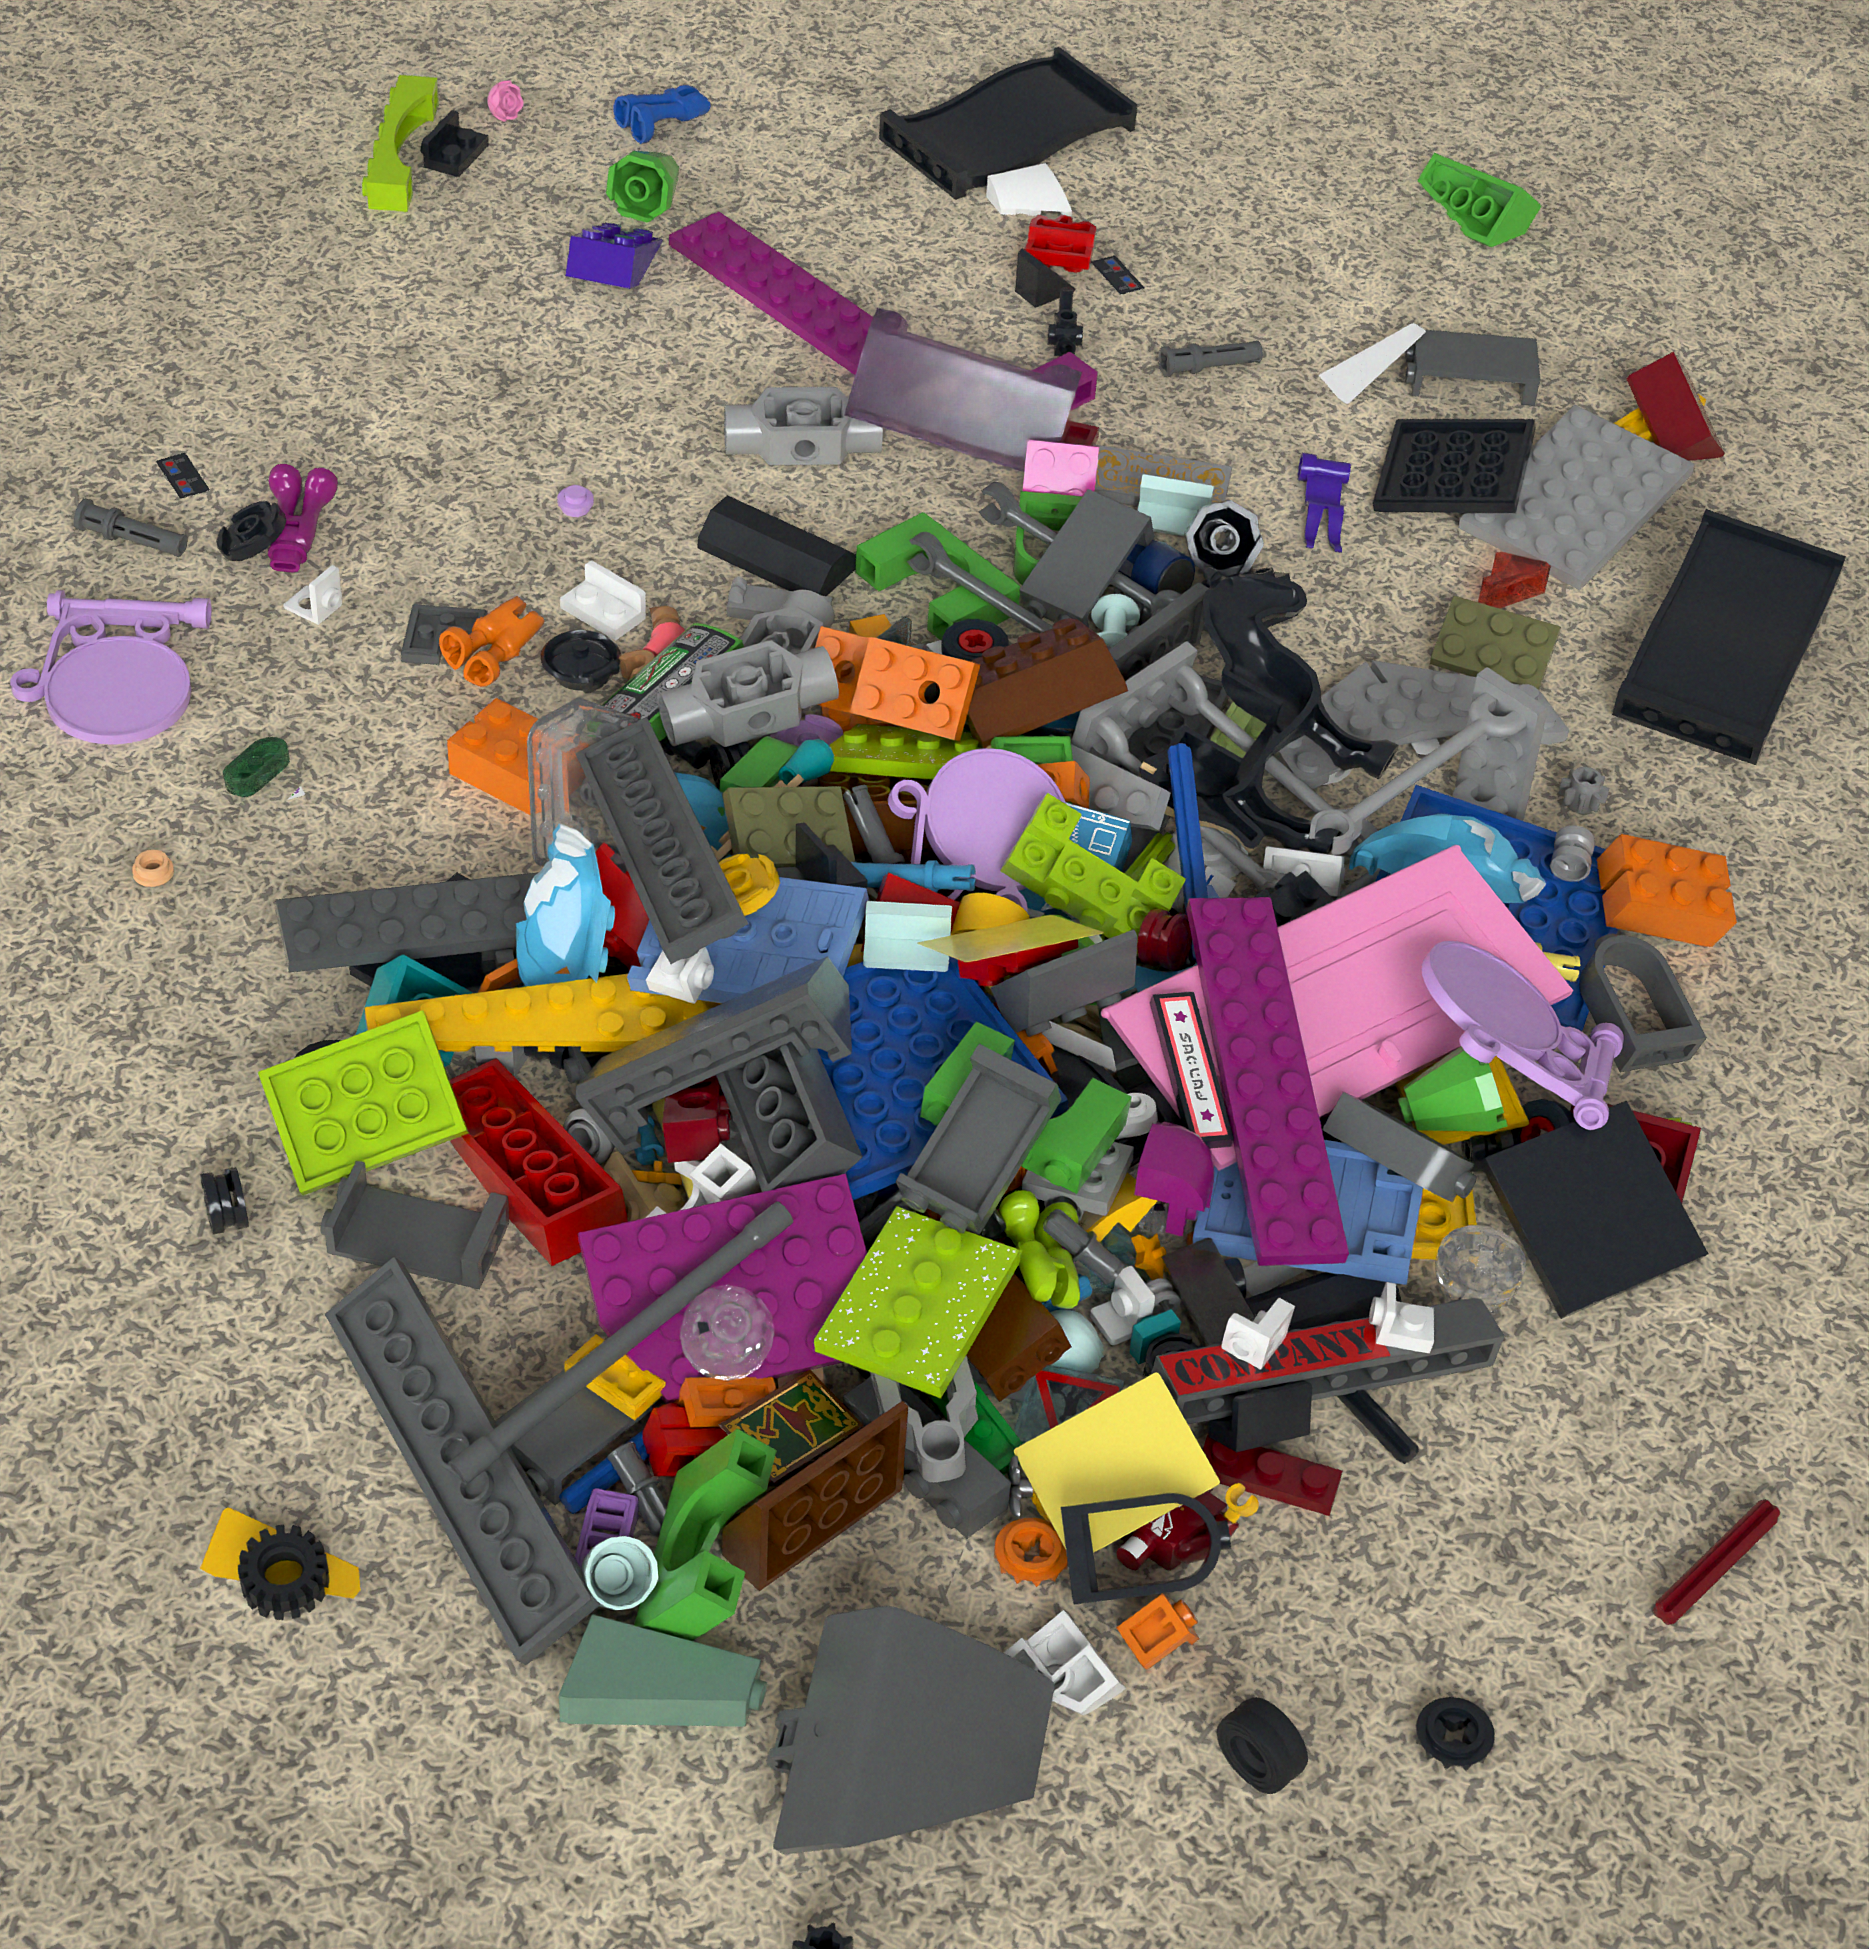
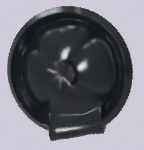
(581, 659)

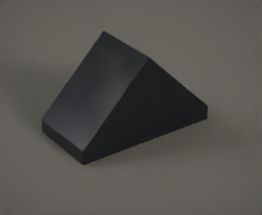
(1037, 281)

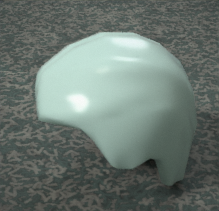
(1085, 1342)

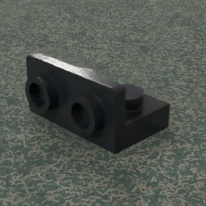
(452, 148)

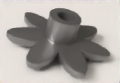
(1020, 1487)

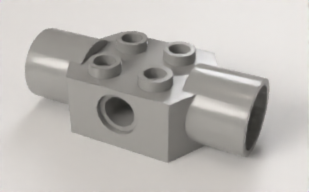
(798, 427)
(792, 626)
(747, 694)

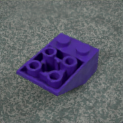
(611, 255)

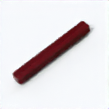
(1716, 1562)

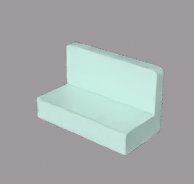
(1172, 502)
(896, 929)

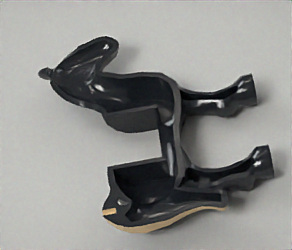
(1275, 689)

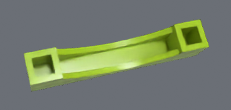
(388, 180)

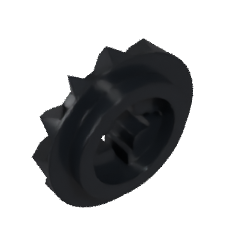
(1455, 1714)

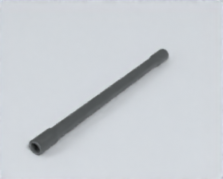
(490, 1446)

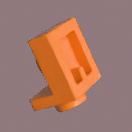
(1158, 1629)

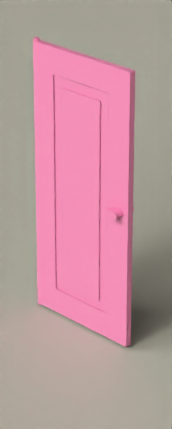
(1362, 981)

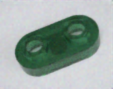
(256, 766)

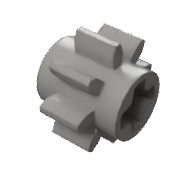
(1583, 790)

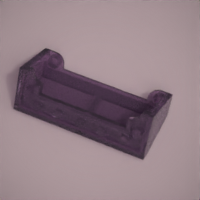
(957, 394)

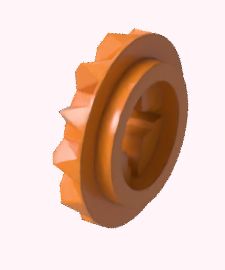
(1019, 1538)

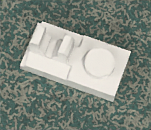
(1324, 868)

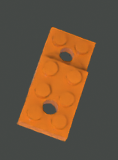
(893, 682)

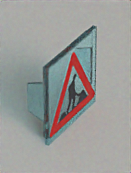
(1059, 1395)

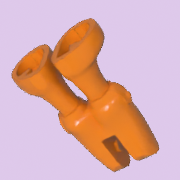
(501, 630)

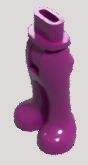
(299, 531)

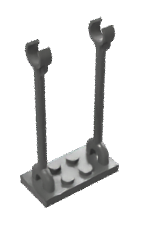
(1173, 618)

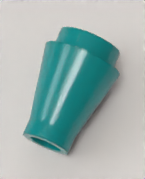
(809, 761)

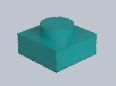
(1149, 1329)

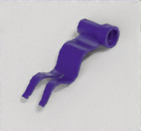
(1323, 491)

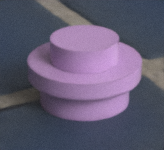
(575, 500)

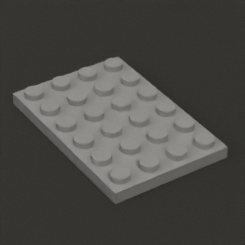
(1583, 496)

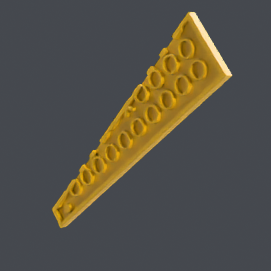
(566, 1013)

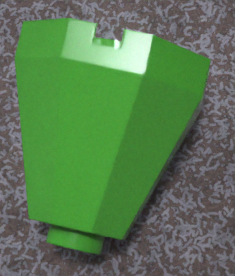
(643, 184)
(1454, 1096)

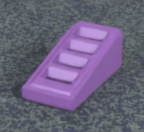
(608, 1512)

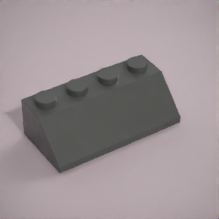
(789, 1118)

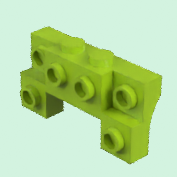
(1082, 882)

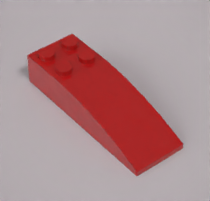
(534, 1161)

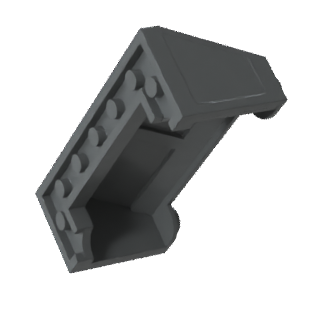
(799, 1008)

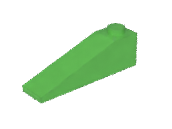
(1480, 203)

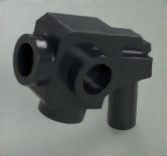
(1065, 332)

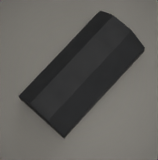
(774, 548)
(1323, 1299)

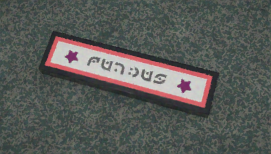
(1191, 1068)

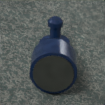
(1159, 568)

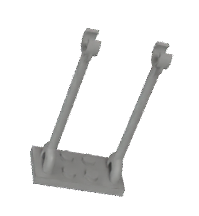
(1109, 724)
(1493, 769)

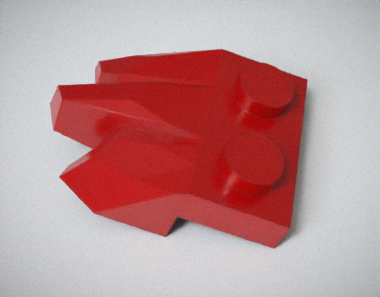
(1061, 242)

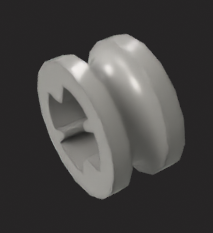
(1164, 1296)

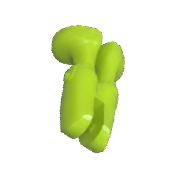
(1044, 1263)

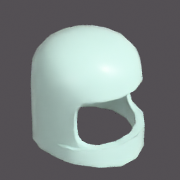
(620, 1573)

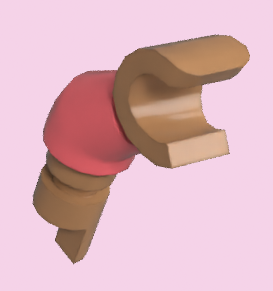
(666, 630)

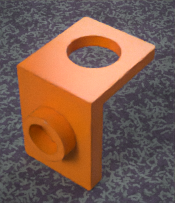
(1069, 778)

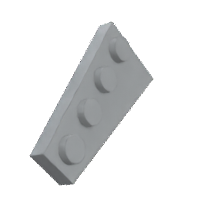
(1121, 792)

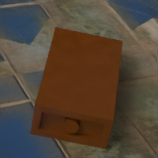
(1016, 1341)

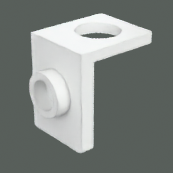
(324, 597)

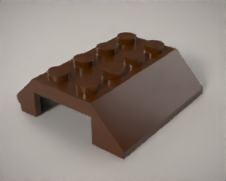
(1040, 681)

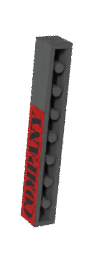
(1332, 1359)

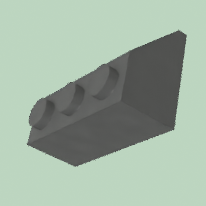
(1068, 985)

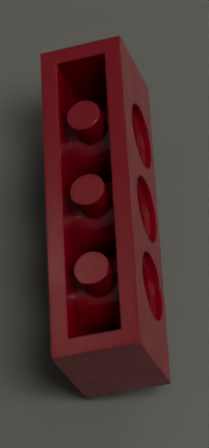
(695, 1121)

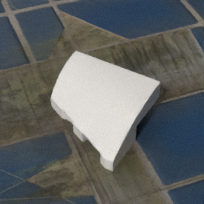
(1027, 192)
(1073, 1664)

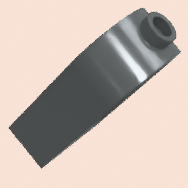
(1645, 1050)
(1401, 1148)

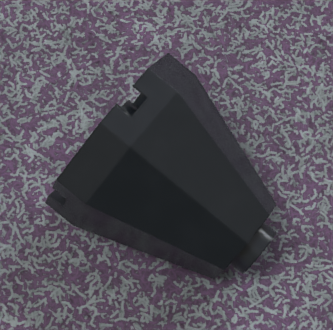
(1238, 540)

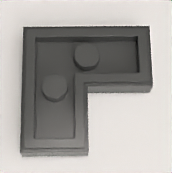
(427, 625)

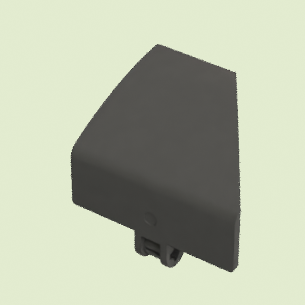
(905, 1732)

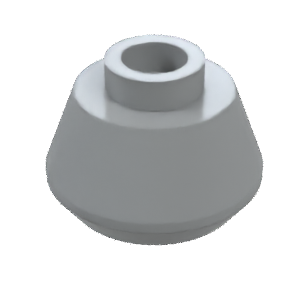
(588, 1135)

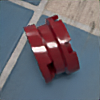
(1164, 939)

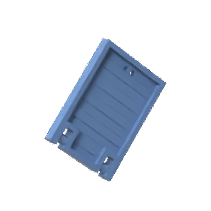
(780, 938)
(1374, 1204)

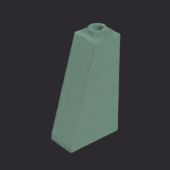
(657, 1679)

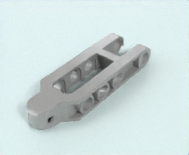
(939, 1443)

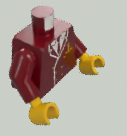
(1182, 1532)

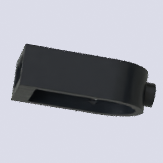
(1081, 1557)

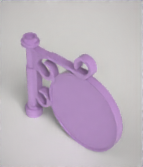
(116, 684)
(977, 813)
(1517, 1024)

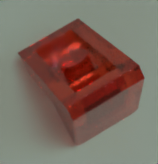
(1513, 580)

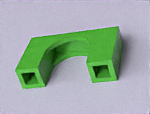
(884, 562)
(1069, 1143)
(693, 1585)

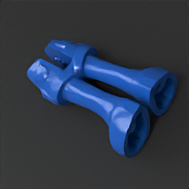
(646, 109)

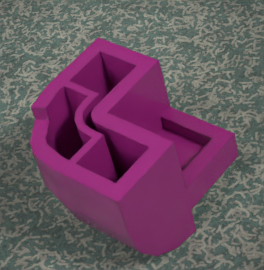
(1177, 1171)

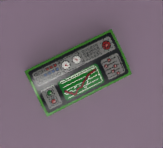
(670, 670)

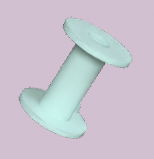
(1115, 616)

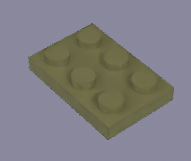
(1494, 638)
(766, 820)

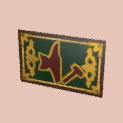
(796, 1421)

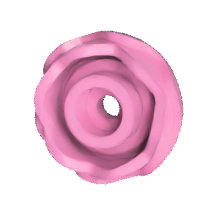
(505, 100)

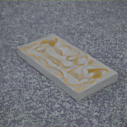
(1122, 470)

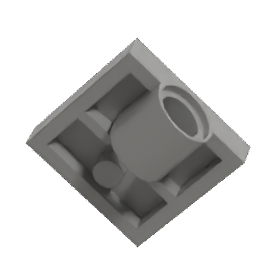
(1098, 1190)

